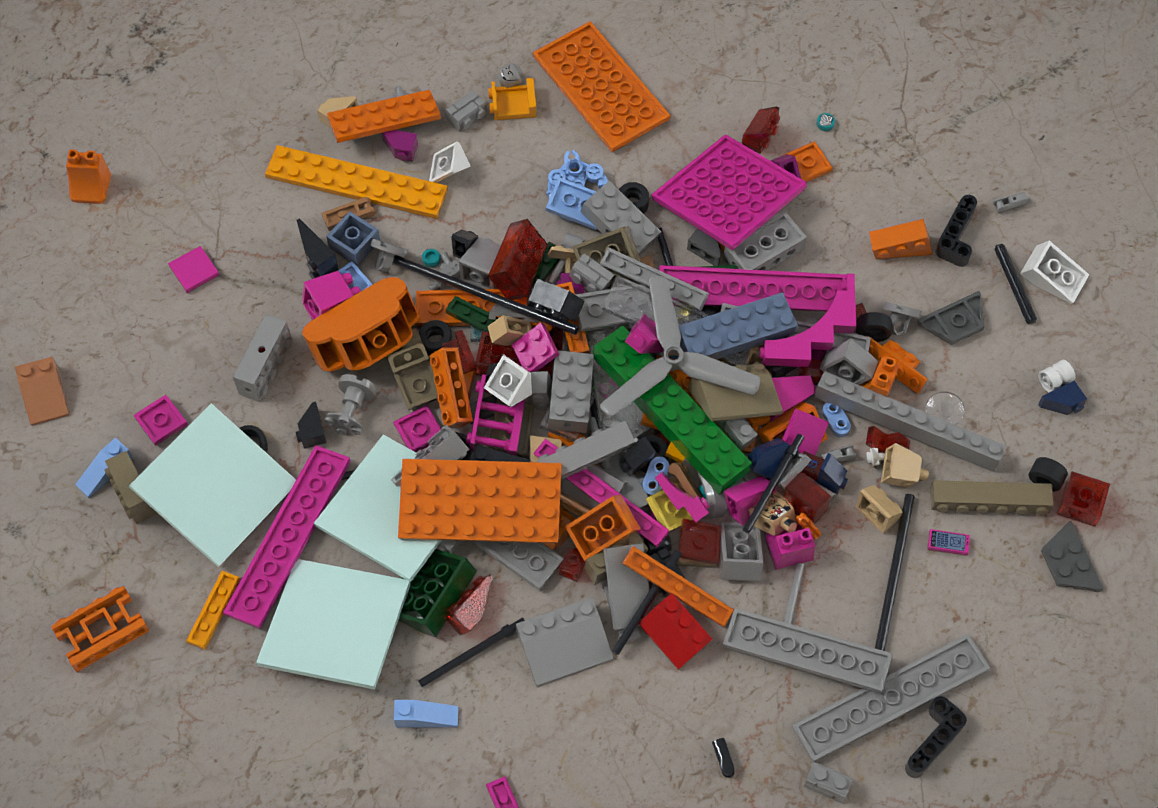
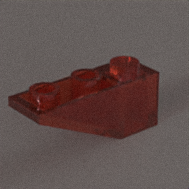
(470, 609)

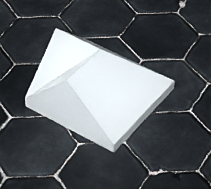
(448, 162)
(509, 382)

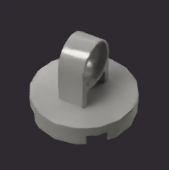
(386, 254)
(901, 314)

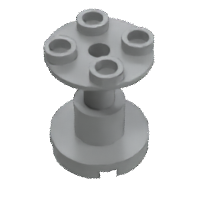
(355, 393)

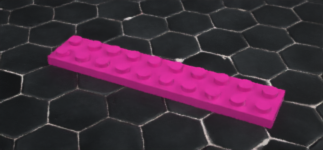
(742, 286)
(287, 537)

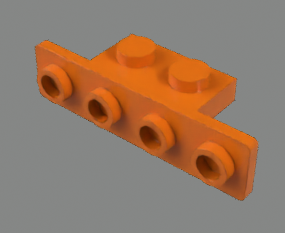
(907, 361)

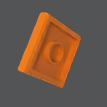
(811, 161)

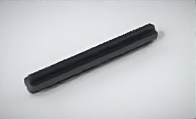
(1015, 284)

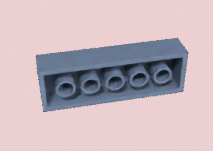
(739, 328)

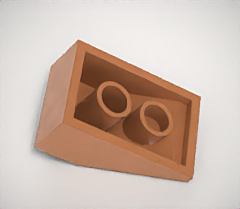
(42, 390)

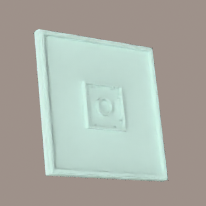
(213, 485)
(367, 512)
(334, 624)

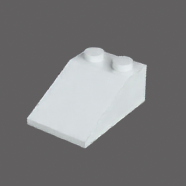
(1054, 272)

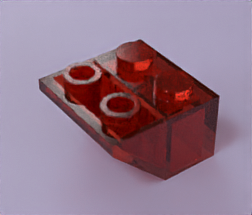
(761, 129)

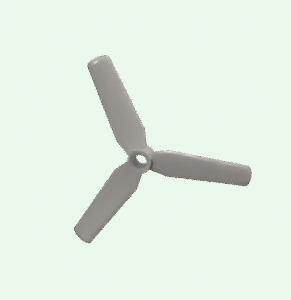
(690, 363)

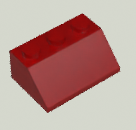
(675, 631)

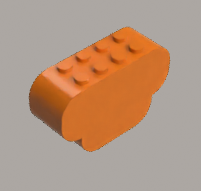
(363, 327)

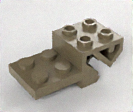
(413, 372)

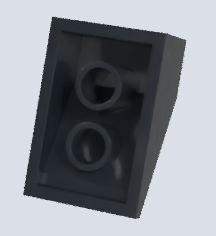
(319, 256)

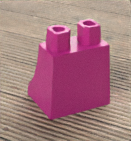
(327, 292)
(791, 548)

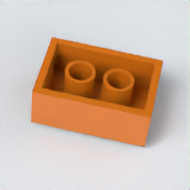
(602, 526)

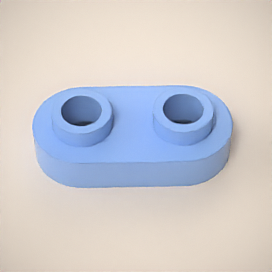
(835, 418)
(651, 474)

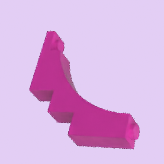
(797, 349)

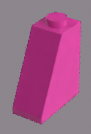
(644, 336)
(793, 391)
(745, 496)

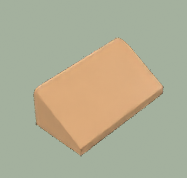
(573, 505)

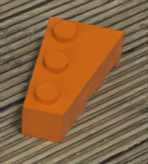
(901, 241)

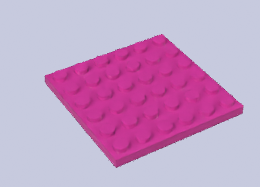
(729, 191)

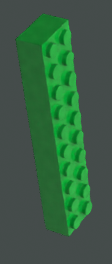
(675, 415)

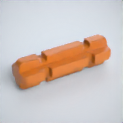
(805, 522)

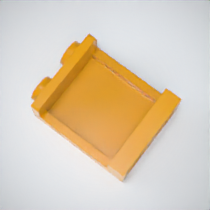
(514, 101)

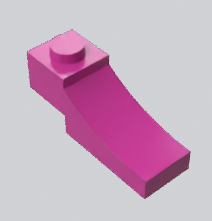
(695, 505)

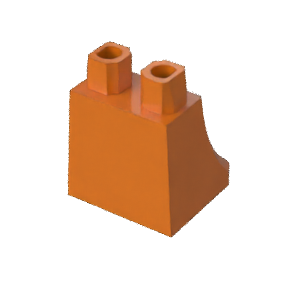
(87, 177)
(883, 376)

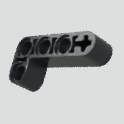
(952, 241)
(933, 741)

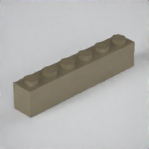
(991, 497)

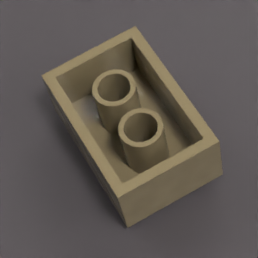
(121, 474)

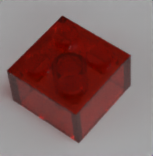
(807, 497)
(1083, 499)

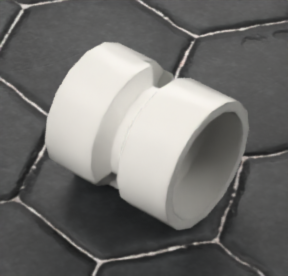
(1057, 375)

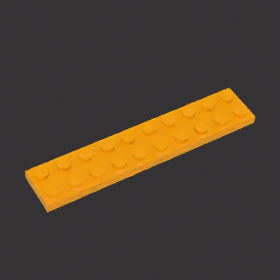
(356, 181)

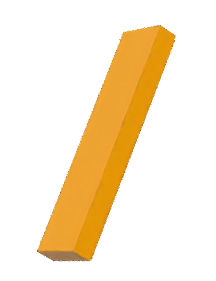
(213, 610)

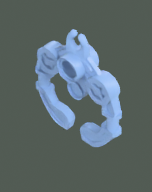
(586, 172)

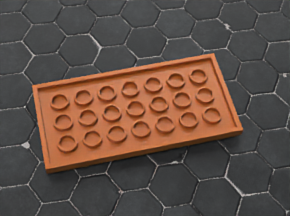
(601, 86)
(480, 501)

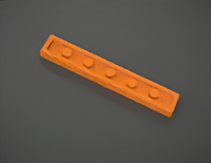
(679, 586)

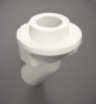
(874, 457)

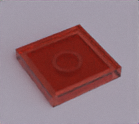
(700, 541)

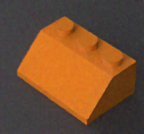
(779, 425)

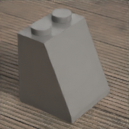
(477, 263)

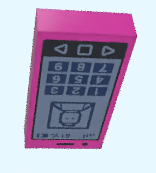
(948, 542)

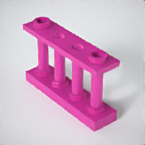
(512, 428)

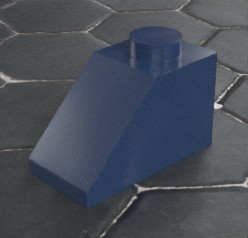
(1064, 399)
(767, 457)
(832, 475)

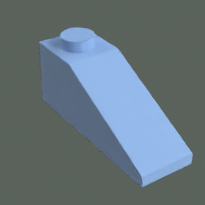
(95, 475)
(424, 714)

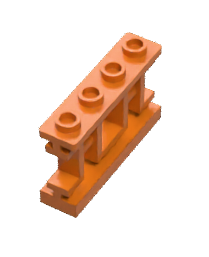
(105, 642)

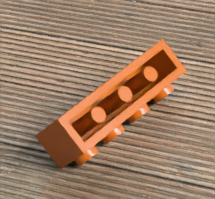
(451, 387)

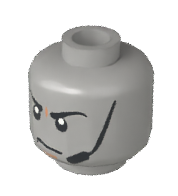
(510, 75)

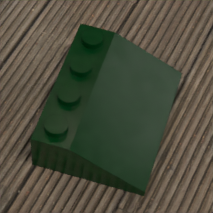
(435, 591)

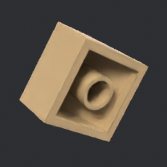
(878, 508)

